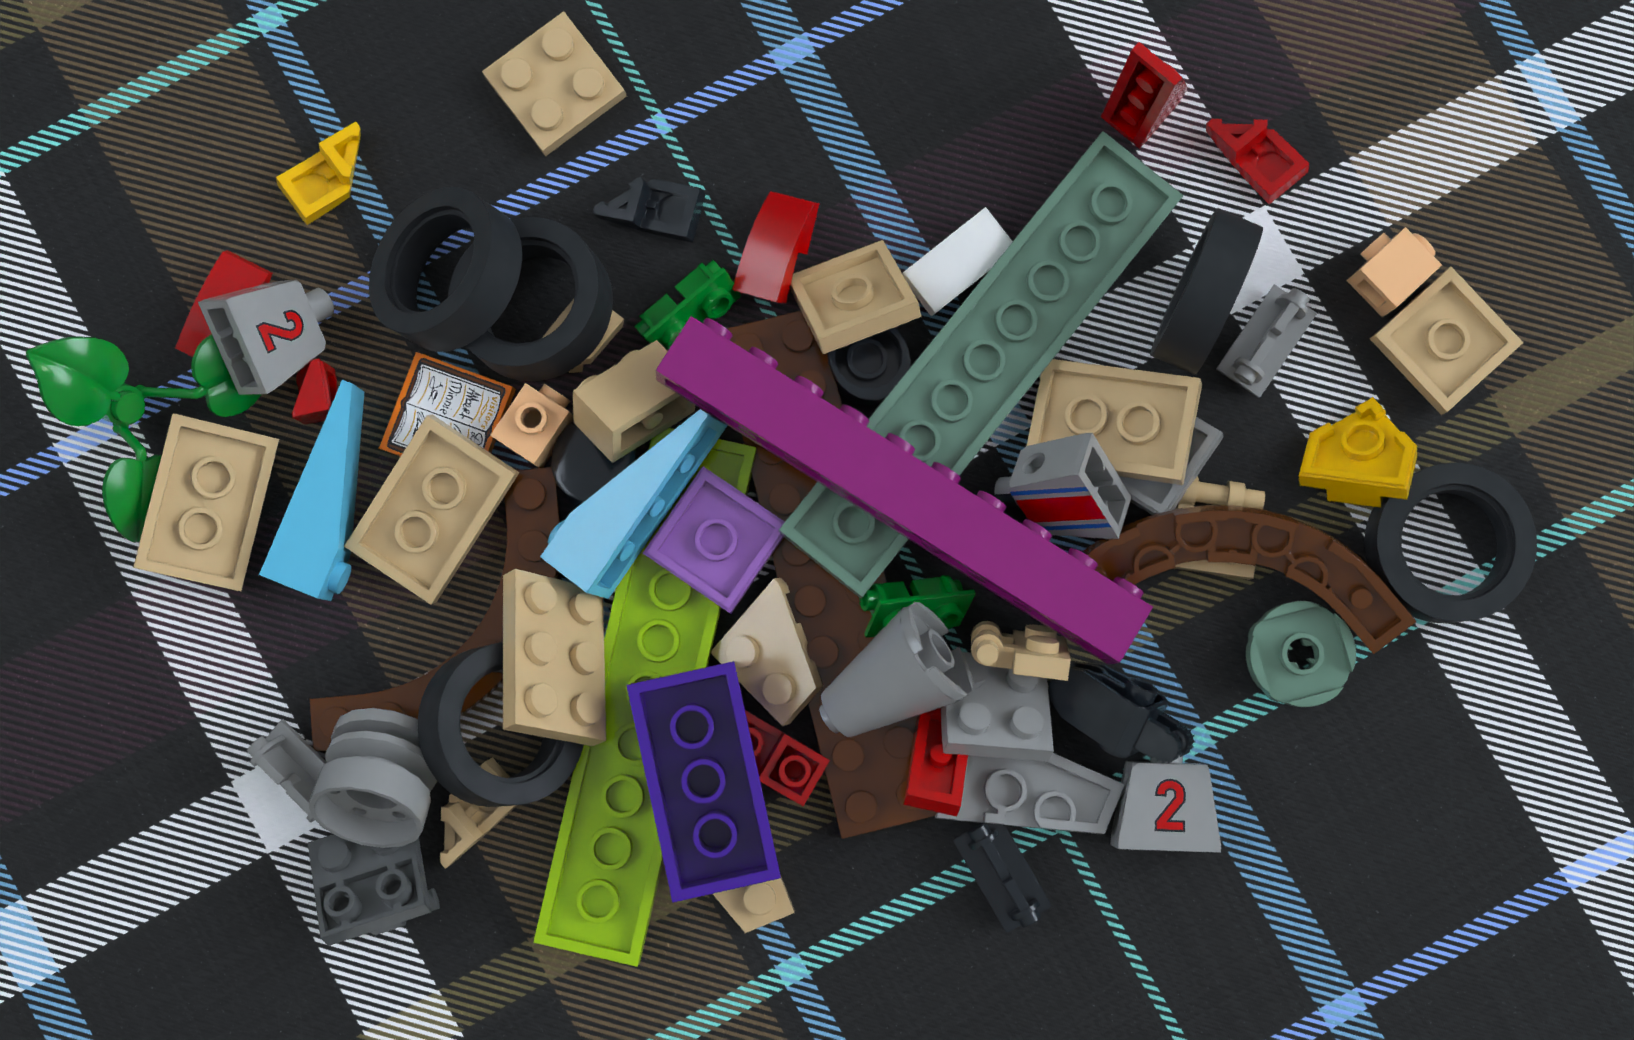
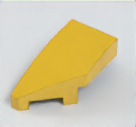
(323, 178)

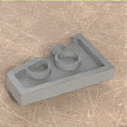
(1037, 794)

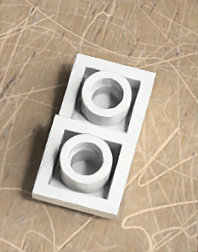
(957, 261)

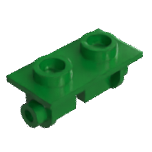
(705, 294)
(939, 594)

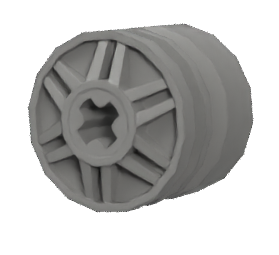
(373, 780)

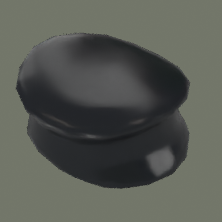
(870, 367)
(581, 467)

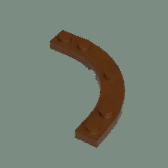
(530, 515)
(1264, 539)

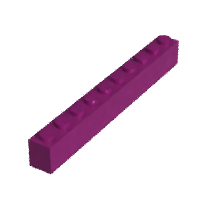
(903, 491)

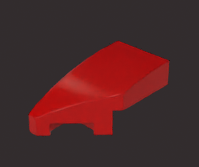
(1259, 156)

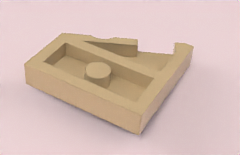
(772, 655)

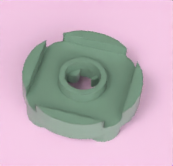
(1314, 627)

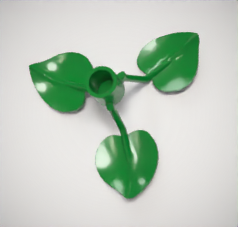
(85, 382)

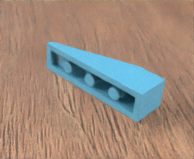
(320, 516)
(615, 523)

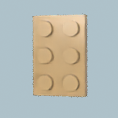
(1135, 415)
(206, 502)
(431, 509)
(553, 659)

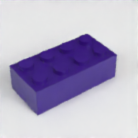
(703, 781)

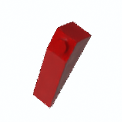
(1143, 95)

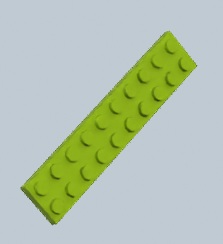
(608, 835)

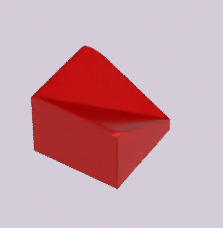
(317, 390)

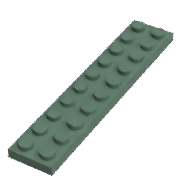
(996, 344)

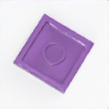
(716, 540)

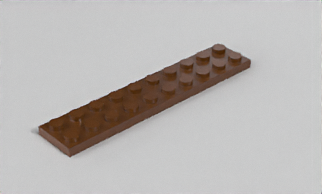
(870, 769)

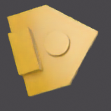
(1360, 458)

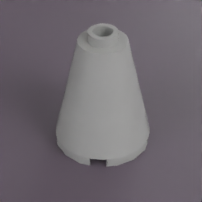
(897, 676)

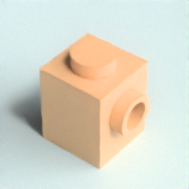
(1394, 269)
(533, 423)

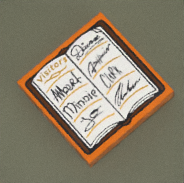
(453, 395)

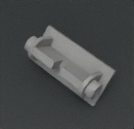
(1267, 339)
(288, 763)

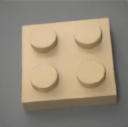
(554, 83)
(854, 297)
(1446, 340)

